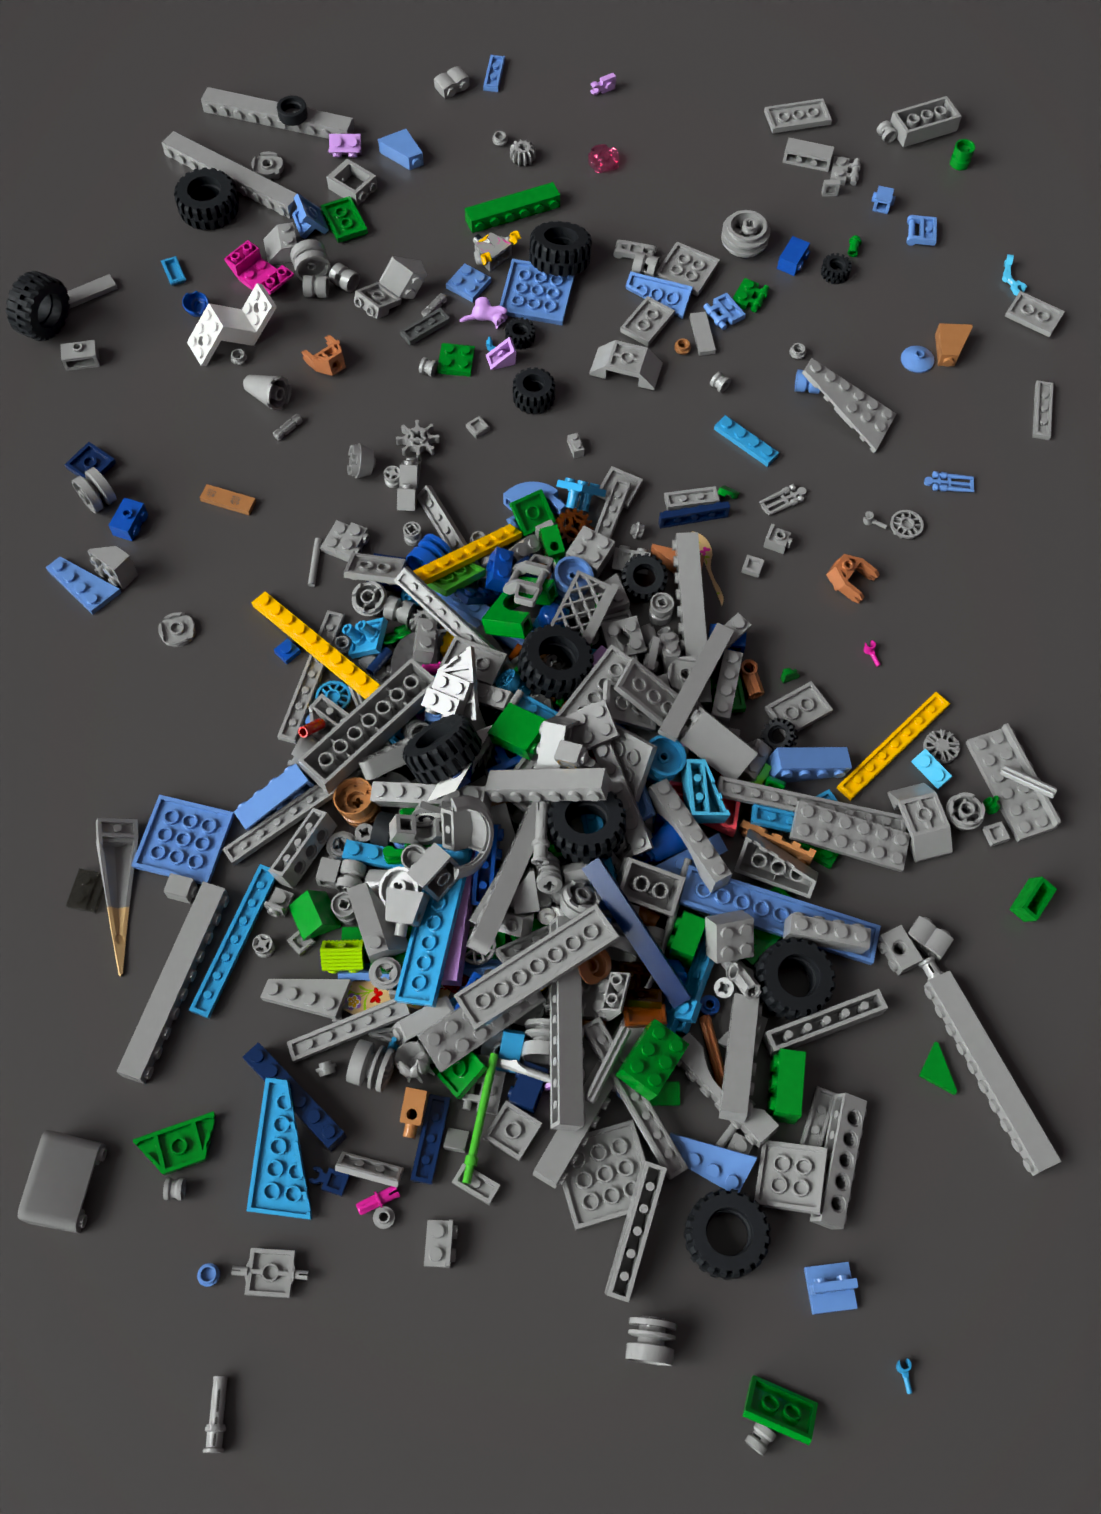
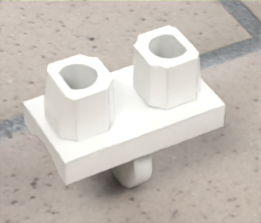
(547, 914)

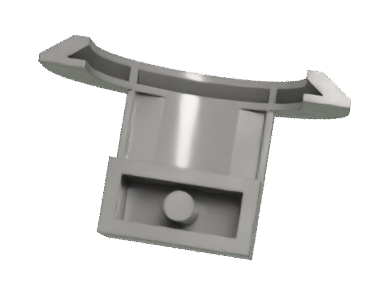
(466, 826)

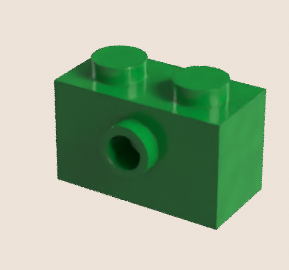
(1033, 899)

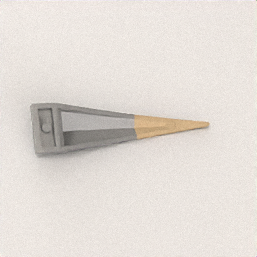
(116, 851)

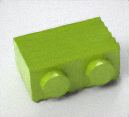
(342, 955)

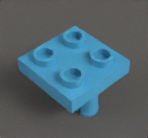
(578, 488)
(366, 637)

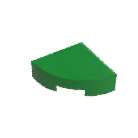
(725, 490)
(789, 675)

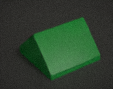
(313, 914)

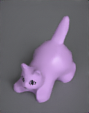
(485, 312)

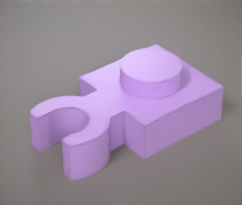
(605, 84)

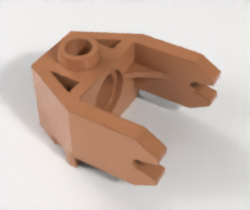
(322, 362)
(843, 569)

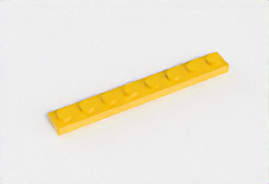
(468, 554)

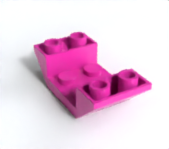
(252, 269)

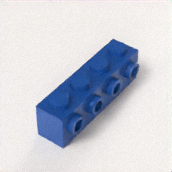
(488, 871)

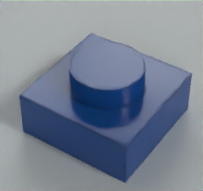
(287, 651)

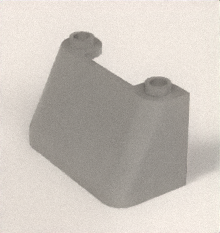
(60, 1181)

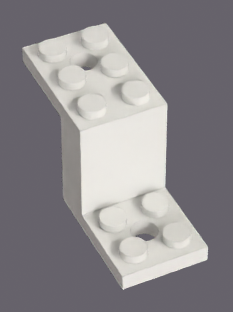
(231, 324)

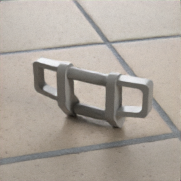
(517, 585)

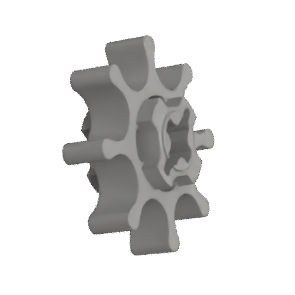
(417, 439)

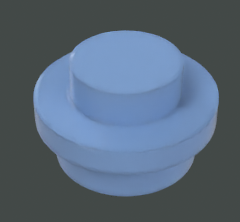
(208, 1274)

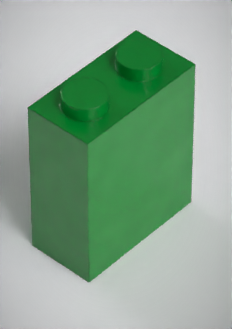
(517, 731)

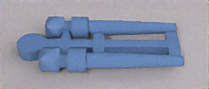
(948, 485)

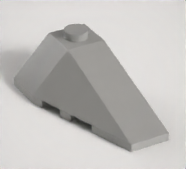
(374, 929)

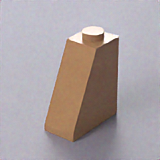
(950, 342)

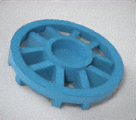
(335, 695)

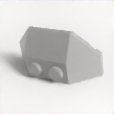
(329, 712)

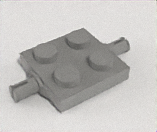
(270, 1273)

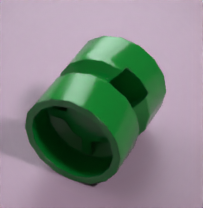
(962, 154)

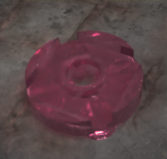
(603, 165)

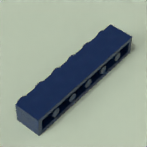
(304, 1106)

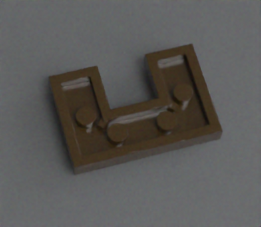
(635, 994)

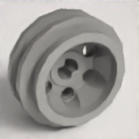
(742, 244)

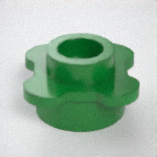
(991, 805)

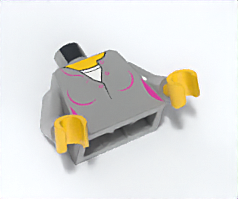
(494, 249)

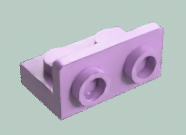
(345, 145)

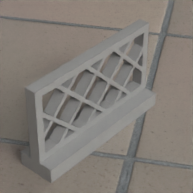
(598, 613)

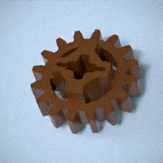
(572, 519)

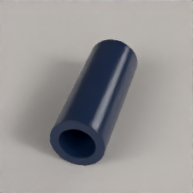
(379, 661)

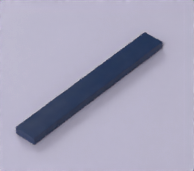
(636, 932)

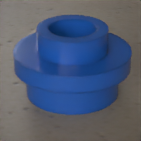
(709, 1011)

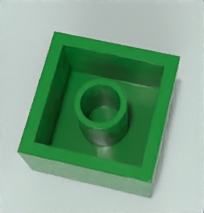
(687, 936)

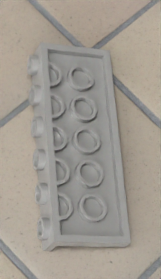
(1024, 809)

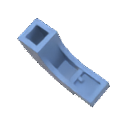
(520, 490)

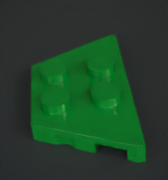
(179, 1144)

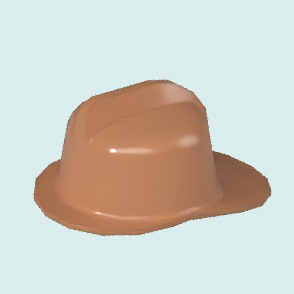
(596, 968)

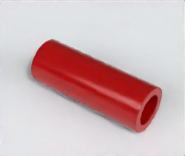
(311, 728)

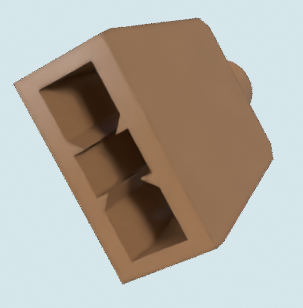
(413, 1100)

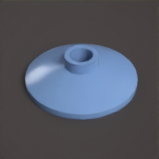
(917, 359)

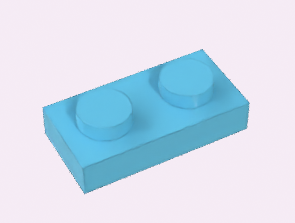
(931, 769)

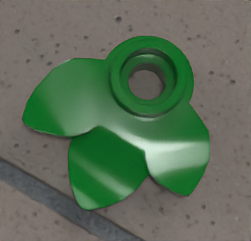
(399, 633)

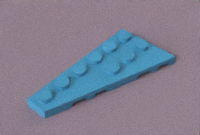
(278, 1170)

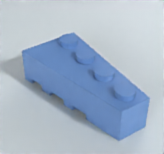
(809, 763)
(274, 796)

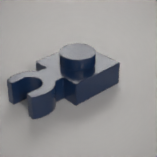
(333, 1181)

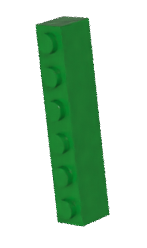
(512, 207)

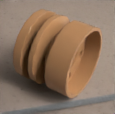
(354, 802)

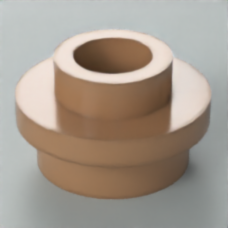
(682, 346)

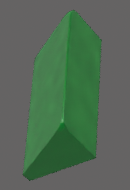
(668, 1095)

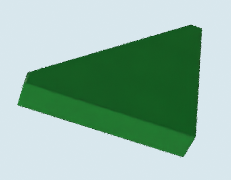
(936, 1070)

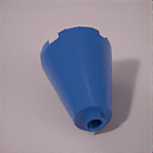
(665, 843)

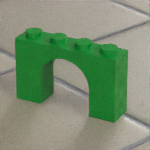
(503, 621)

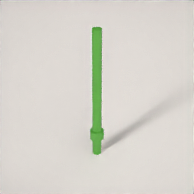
(471, 1159)

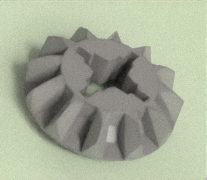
(333, 843)
(388, 964)

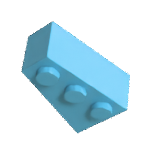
(701, 793)

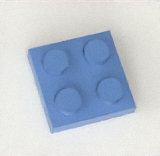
(468, 282)

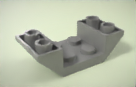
(627, 360)
(924, 821)
(602, 999)

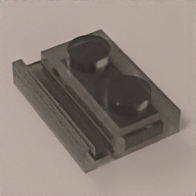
(86, 891)

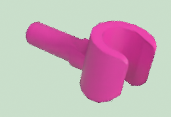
(871, 651)

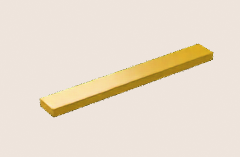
(893, 746)

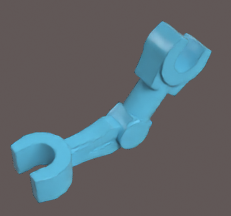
(1007, 277)

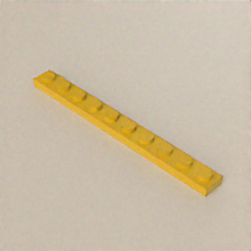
(315, 645)

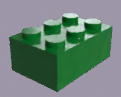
(652, 1059)
(786, 1086)

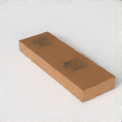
(227, 499)

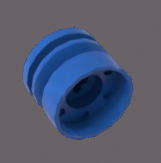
(428, 550)

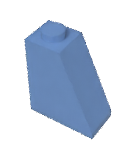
(401, 149)

